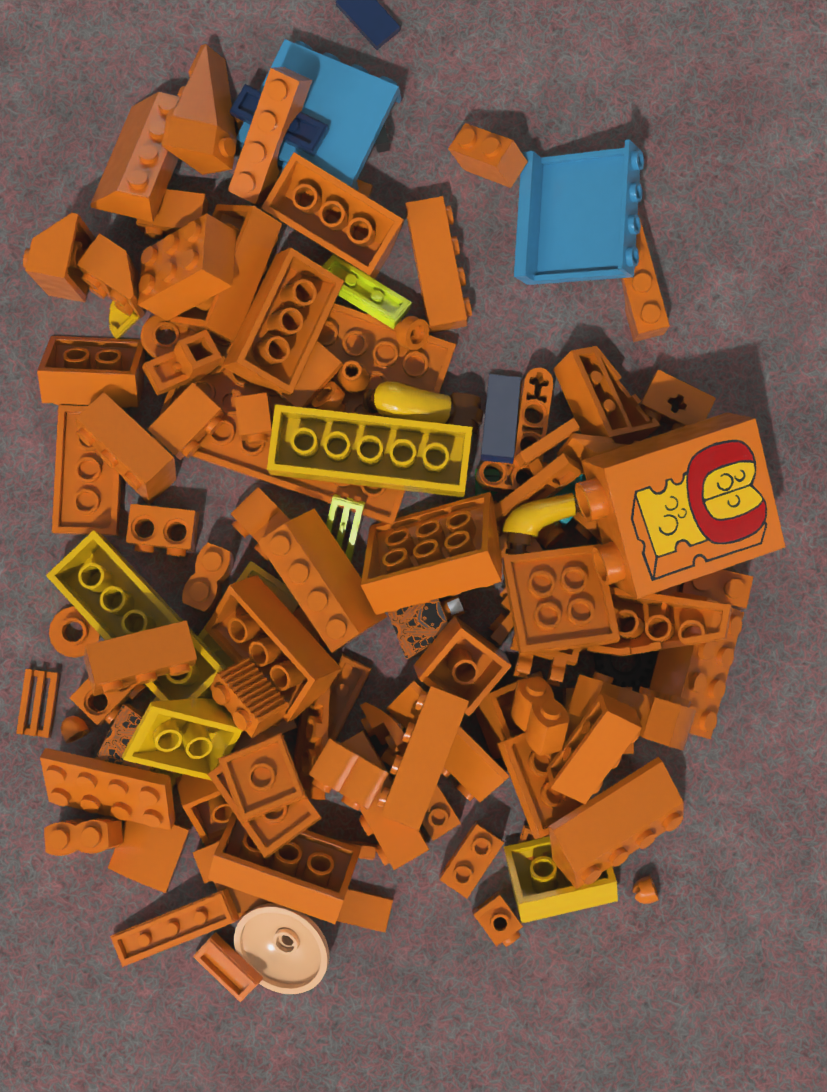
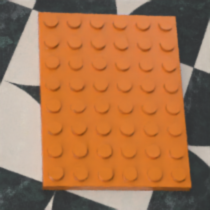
(349, 337)

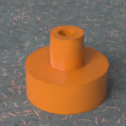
(412, 332)
(329, 398)

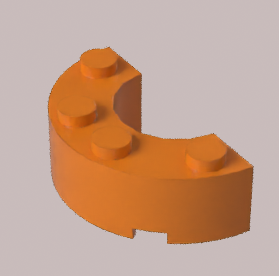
(661, 720)

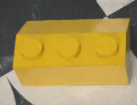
(544, 890)

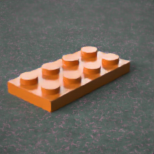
(84, 485)
(108, 788)

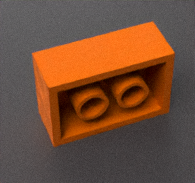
(187, 267)

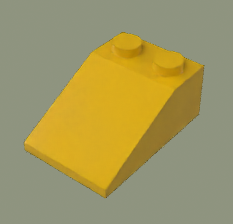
(183, 736)

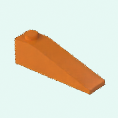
(201, 123)
(664, 623)

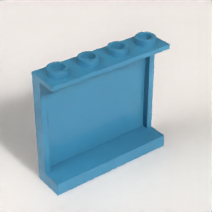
(345, 100)
(579, 216)

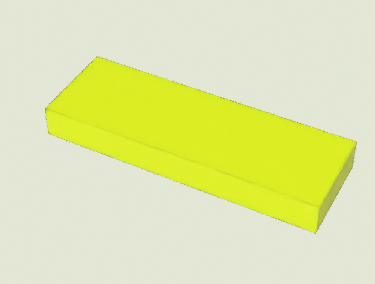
(368, 293)

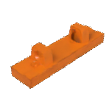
(545, 483)

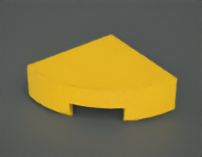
(120, 322)

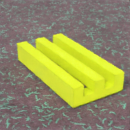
(348, 503)

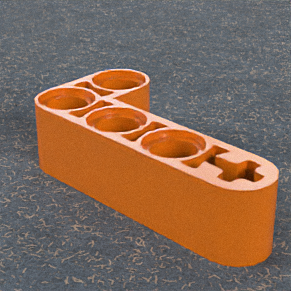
(524, 431)

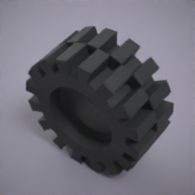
(632, 678)

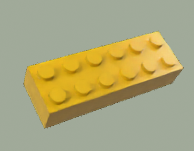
(369, 450)
(123, 603)

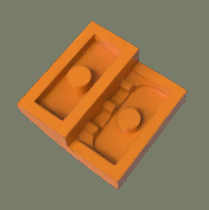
(316, 374)
(149, 854)

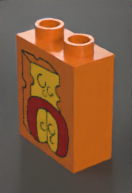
(680, 505)

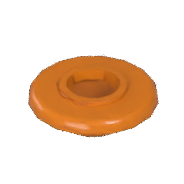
(152, 328)
(58, 637)

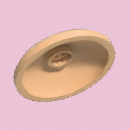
(282, 948)

